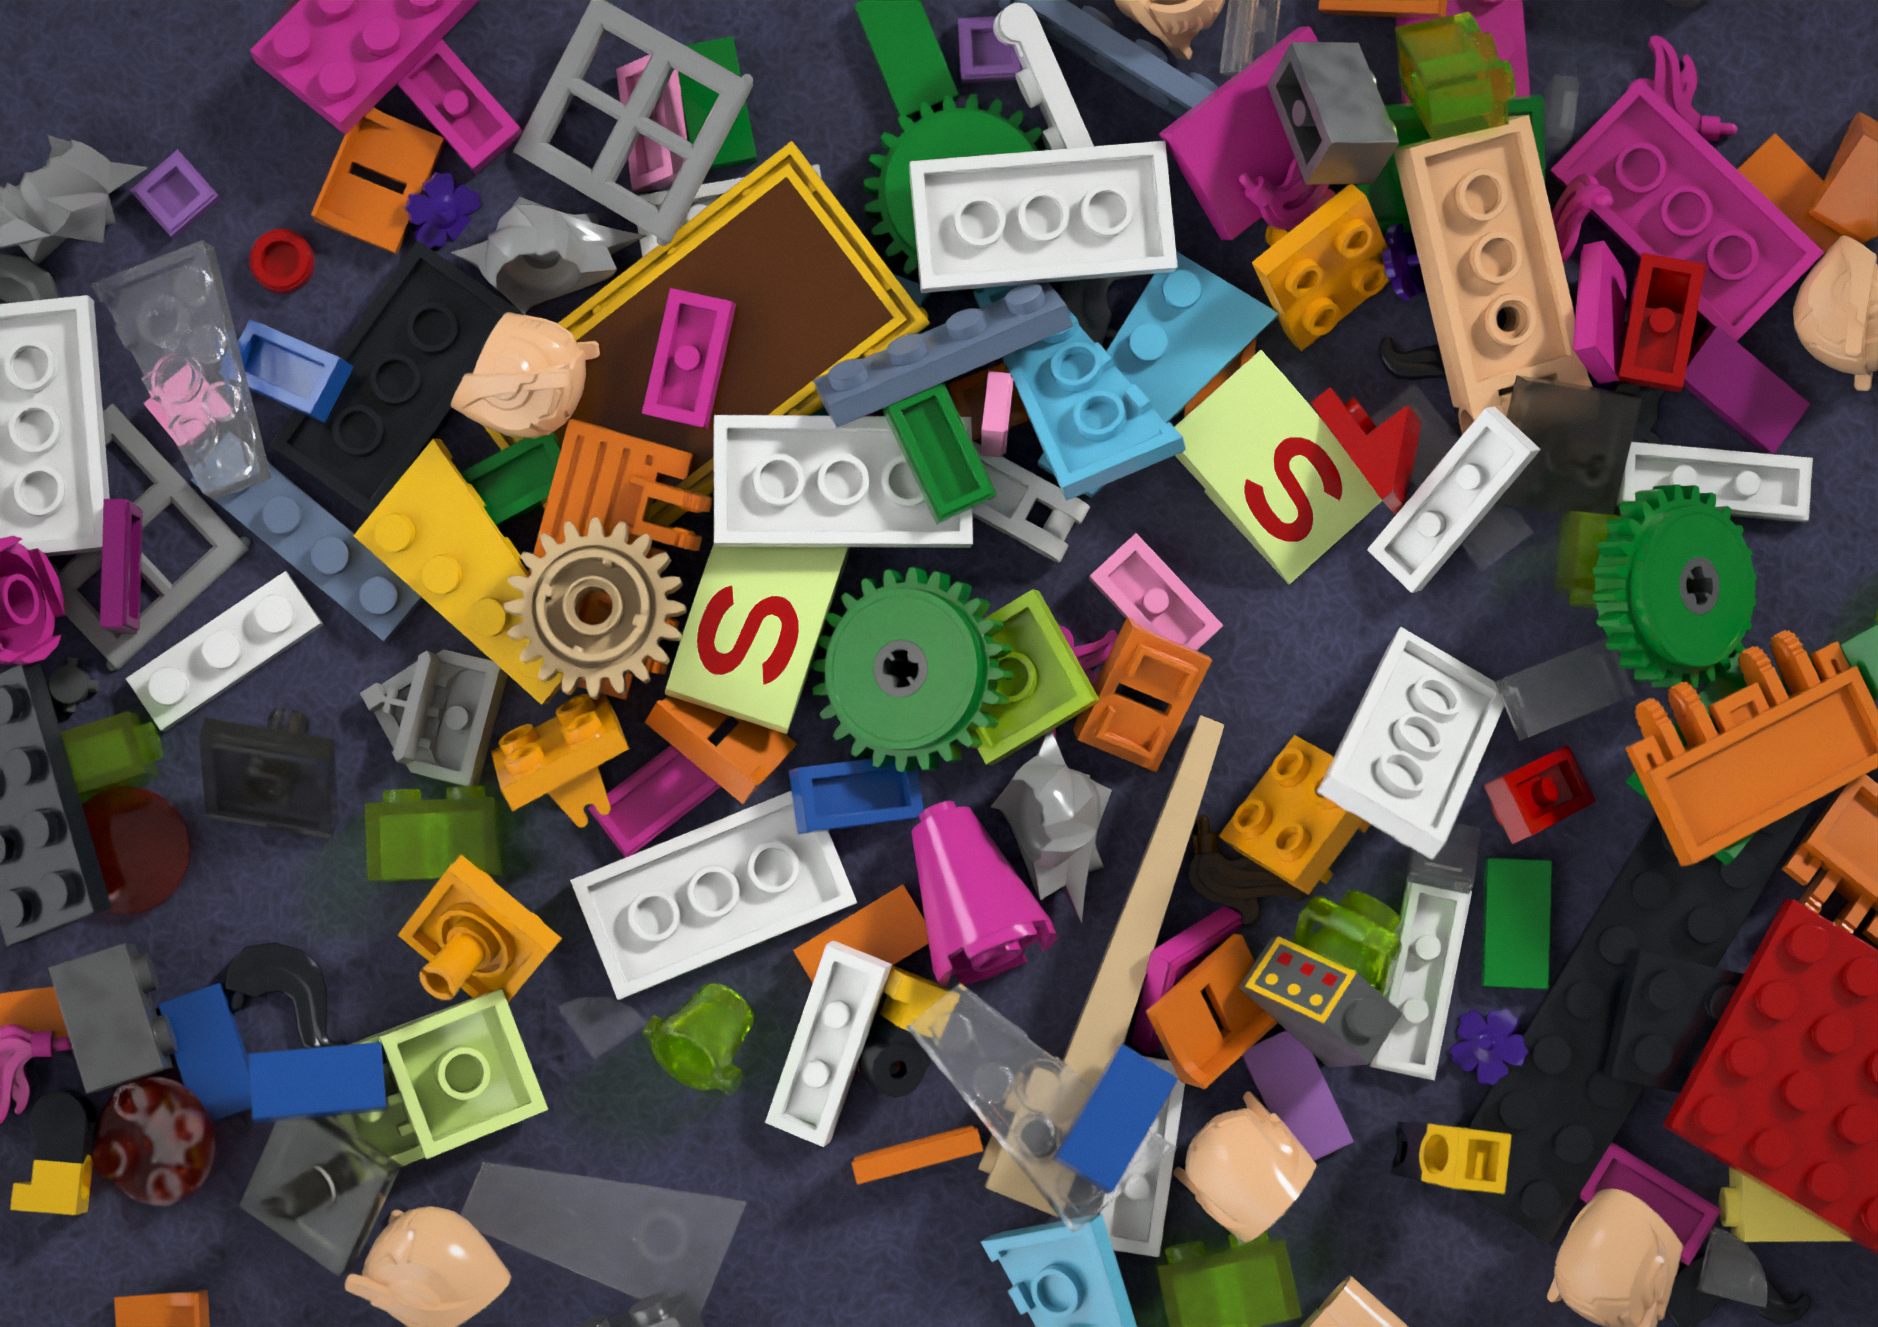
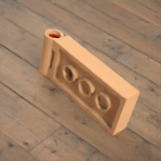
(1487, 247)

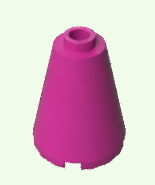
(28, 604)
(973, 899)

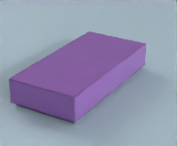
(1297, 1092)

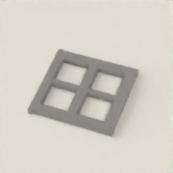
(632, 118)
(173, 598)

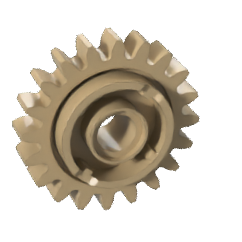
(586, 567)

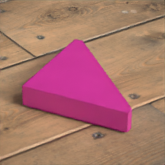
(1174, 961)

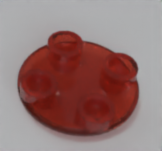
(138, 847)
(155, 1141)

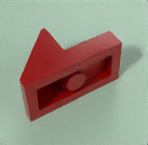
(1661, 322)
(1381, 452)
(1539, 794)

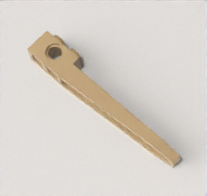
(1126, 959)

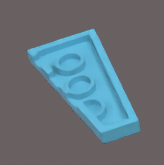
(1183, 337)
(1085, 408)
(1063, 1274)

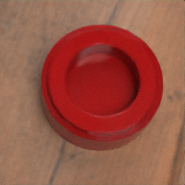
(282, 261)

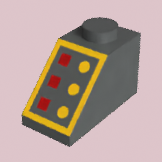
(1320, 1003)

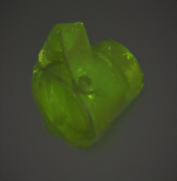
(1354, 934)
(703, 1039)

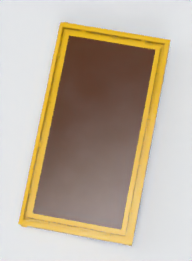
(803, 298)

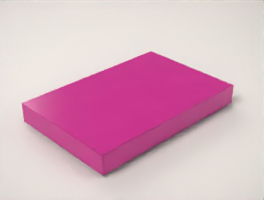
(1233, 135)

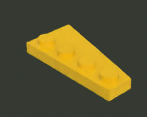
(456, 559)

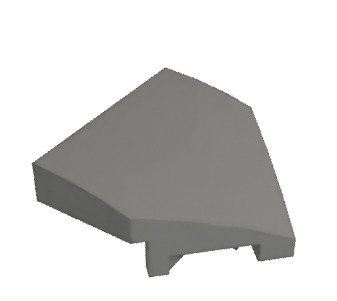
(440, 714)

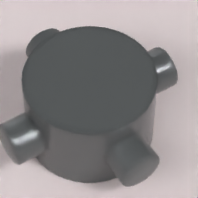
(71, 685)

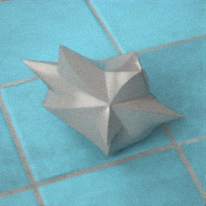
(61, 199)
(546, 253)
(1055, 822)

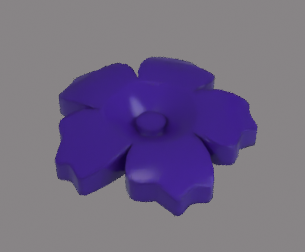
(441, 210)
(1402, 263)
(1489, 1045)

